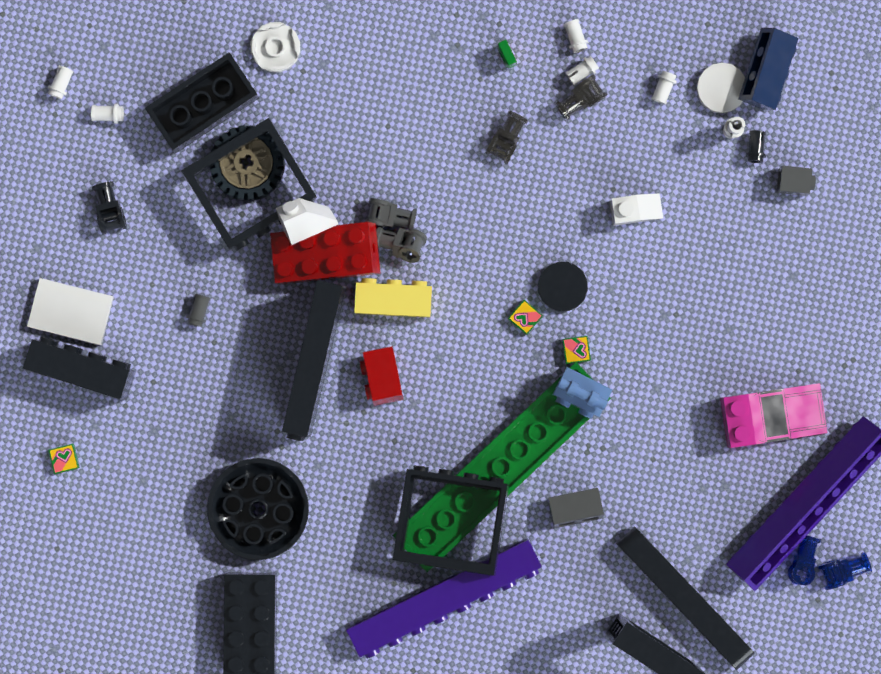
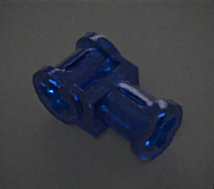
(804, 561)
(841, 571)

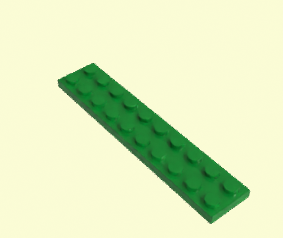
(509, 456)

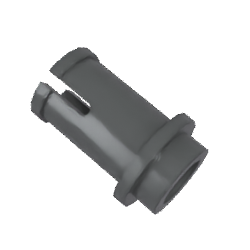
(198, 310)

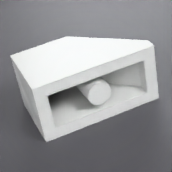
(636, 208)
(304, 219)

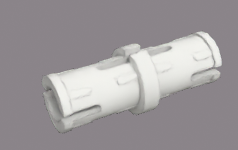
(738, 126)

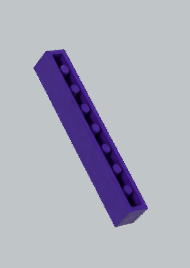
(807, 504)
(441, 599)

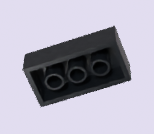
(202, 103)
(78, 369)
(250, 623)

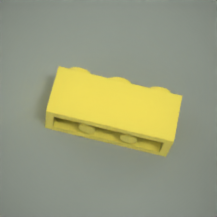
(393, 298)

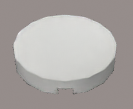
(275, 47)
(720, 87)

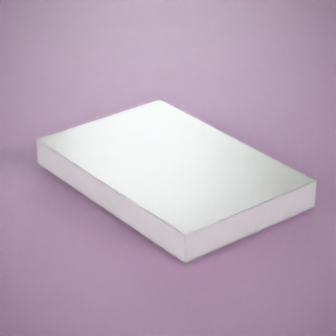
(70, 311)

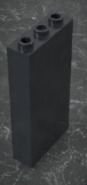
(313, 360)

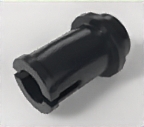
(756, 146)

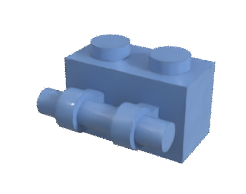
(581, 392)

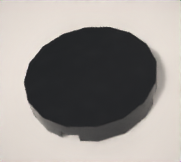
(562, 286)

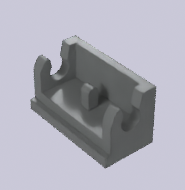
(576, 508)

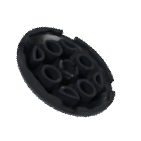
(232, 514)

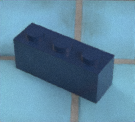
(768, 68)

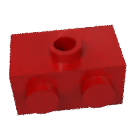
(382, 376)

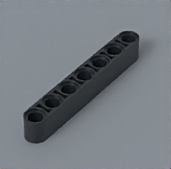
(685, 598)

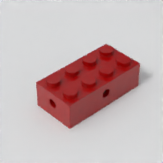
(331, 254)

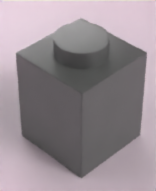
(795, 180)

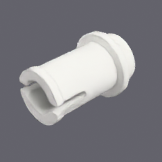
(576, 36)
(582, 70)
(60, 82)
(664, 87)
(107, 113)

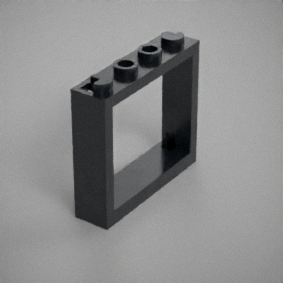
(223, 152)
(447, 477)
(649, 649)

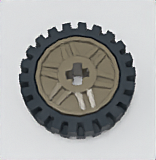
(256, 180)

